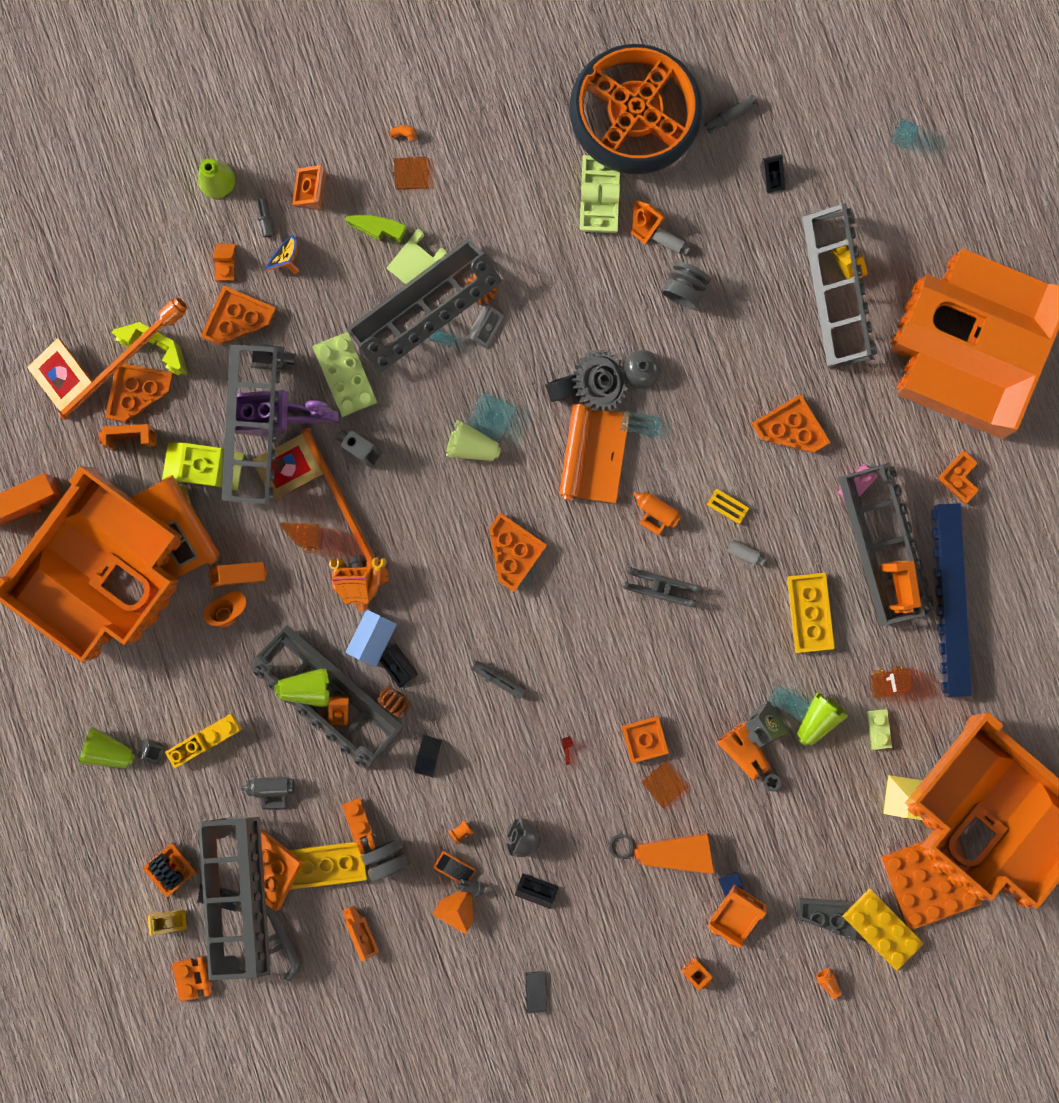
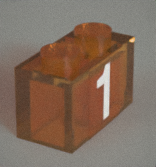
(890, 682)

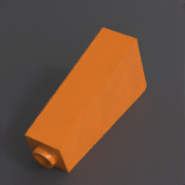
(678, 853)

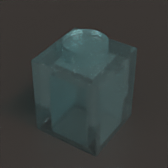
(904, 134)

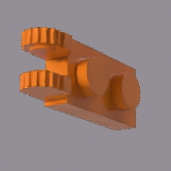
(358, 823)

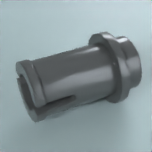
(356, 561)
(471, 887)

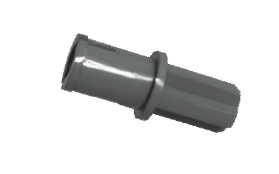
(264, 218)

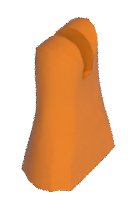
(744, 751)

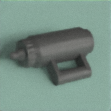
(270, 788)

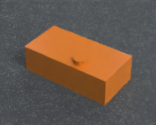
(28, 497)

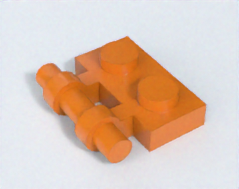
(186, 979)

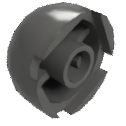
(642, 369)
(523, 838)

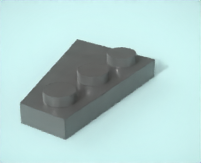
(827, 915)

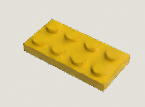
(810, 612)
(329, 865)
(882, 929)

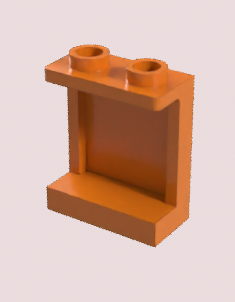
(144, 431)
(905, 585)
(737, 916)

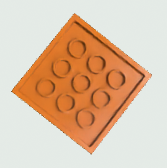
(923, 891)

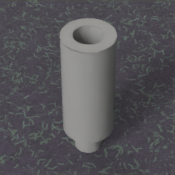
(670, 241)
(745, 553)

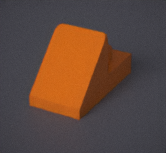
(225, 262)
(338, 710)

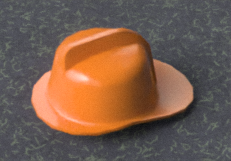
(225, 609)

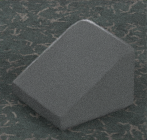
(151, 751)

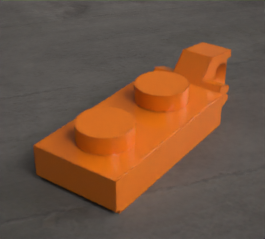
(360, 933)

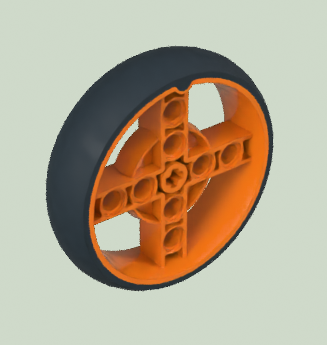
(664, 67)

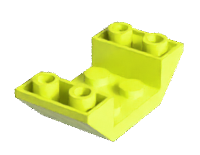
(173, 358)
(199, 464)

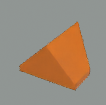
(645, 221)
(456, 911)

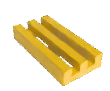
(730, 499)

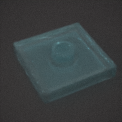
(491, 416)

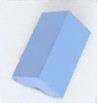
(371, 638)

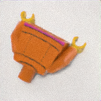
(356, 584)

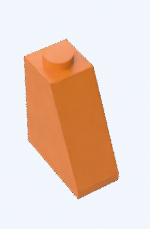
(237, 574)

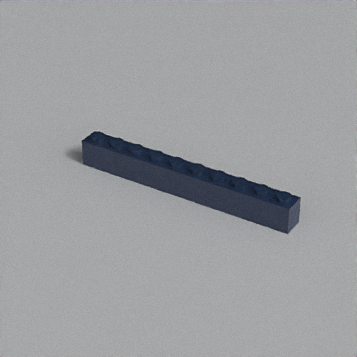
(952, 600)

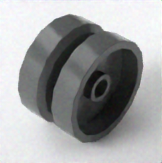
(385, 859)

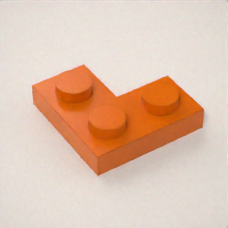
(955, 477)

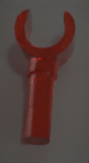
(567, 743)

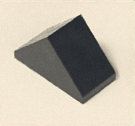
(773, 173)
(427, 756)

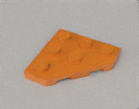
(236, 317)
(135, 390)
(792, 427)
(513, 551)
(279, 870)

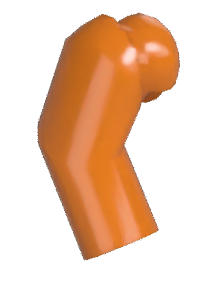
(404, 130)

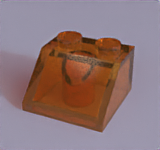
(306, 536)

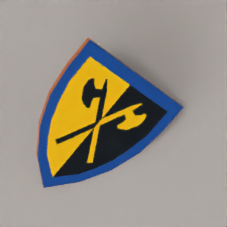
(284, 256)

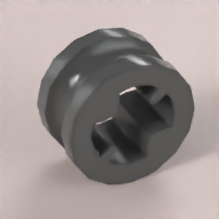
(770, 788)

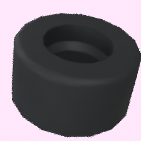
(561, 388)

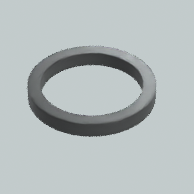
(610, 846)

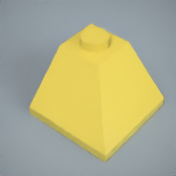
(897, 793)

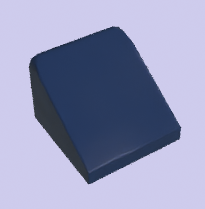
(728, 881)

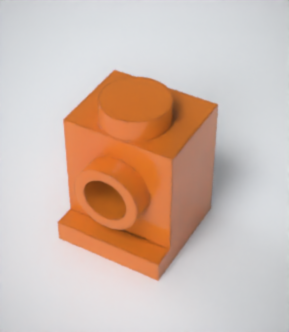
(701, 982)

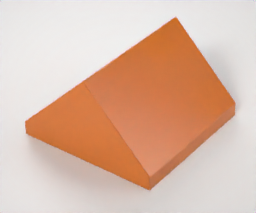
(310, 187)

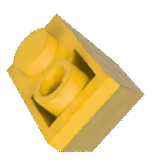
(843, 260)

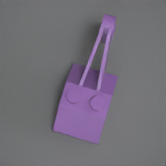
(256, 408)

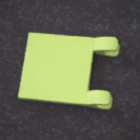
(413, 259)

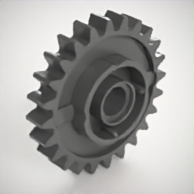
(599, 395)

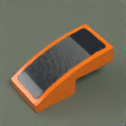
(453, 867)

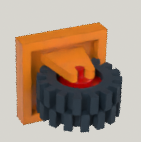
(169, 869)

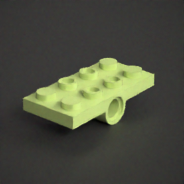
(599, 197)
(344, 374)

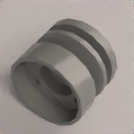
(684, 287)

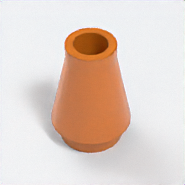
(828, 982)

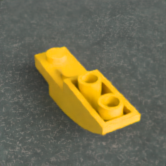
(203, 740)

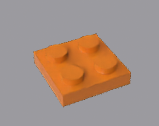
(644, 739)

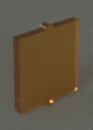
(410, 173)
(664, 784)

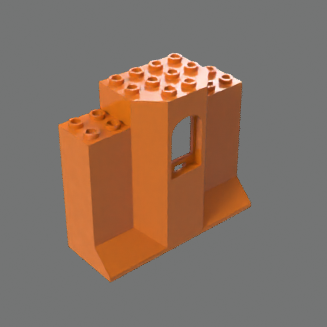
(988, 376)
(60, 571)
(998, 780)

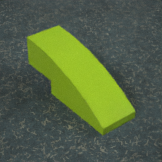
(377, 227)

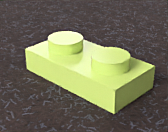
(879, 729)

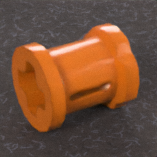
(461, 832)

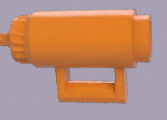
(657, 509)

